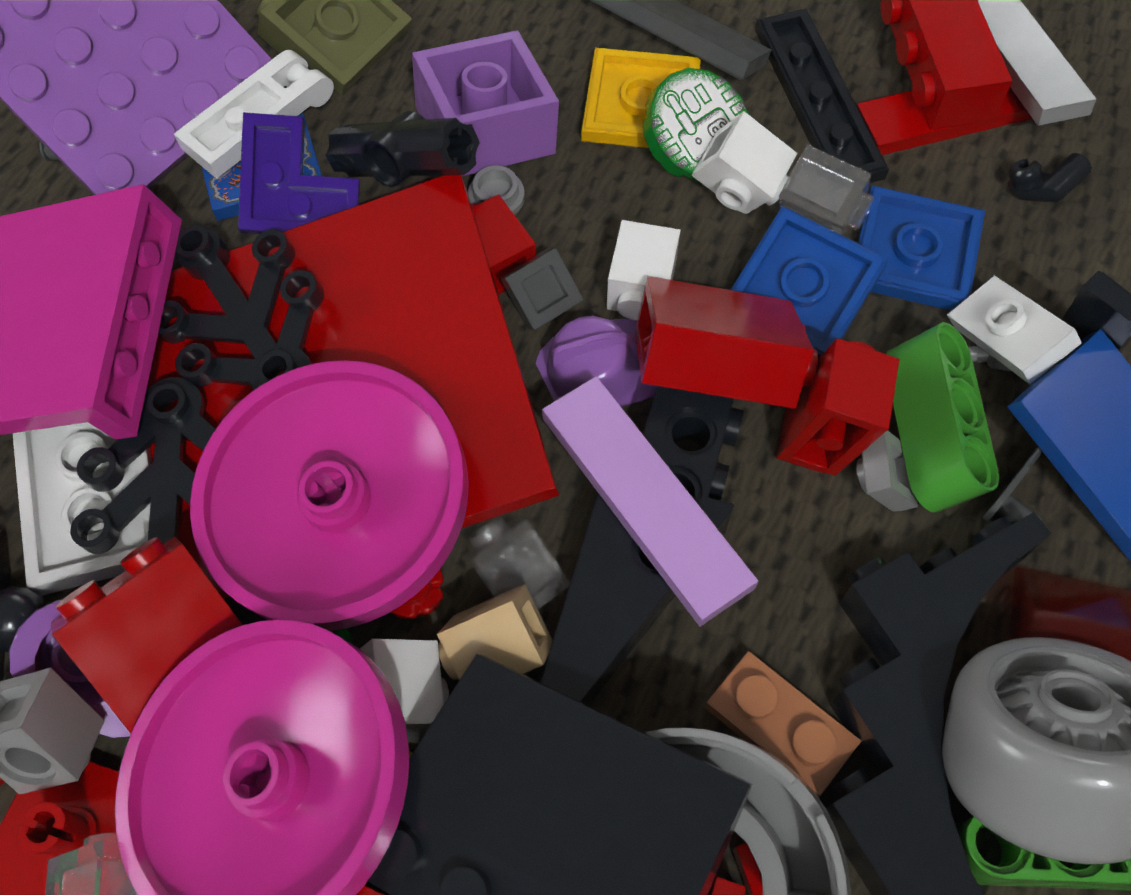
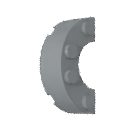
(780, 819)

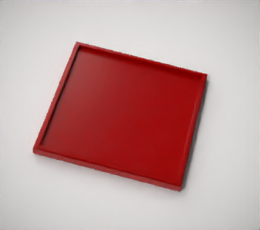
(402, 293)

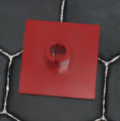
(52, 824)

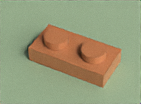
(782, 722)

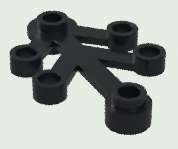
(247, 321)
(161, 482)

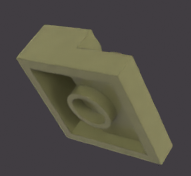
(334, 35)

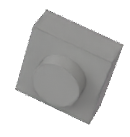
(884, 474)

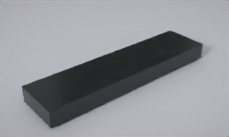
(819, 92)

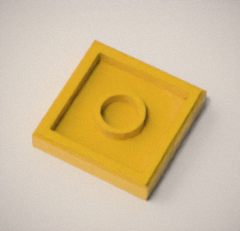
(620, 91)

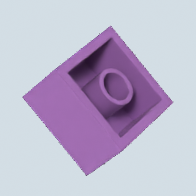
(496, 90)

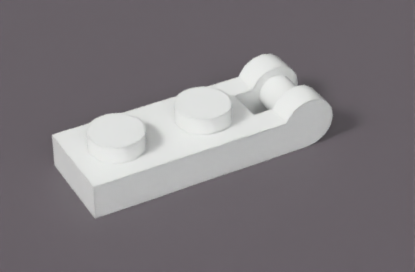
(216, 133)

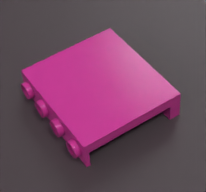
(82, 309)

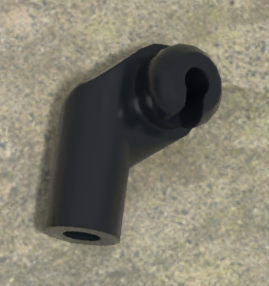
(1031, 184)

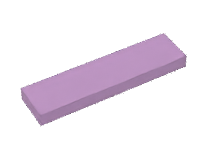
(649, 501)

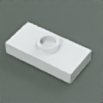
(1014, 329)

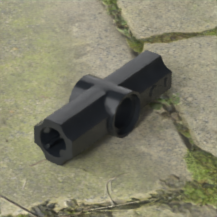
(403, 148)

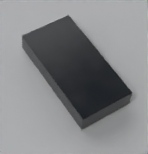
(1102, 306)

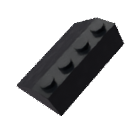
(553, 800)

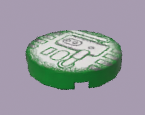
(686, 115)

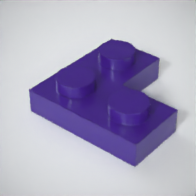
(273, 182)

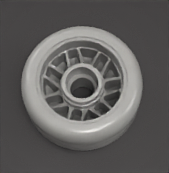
(1045, 747)

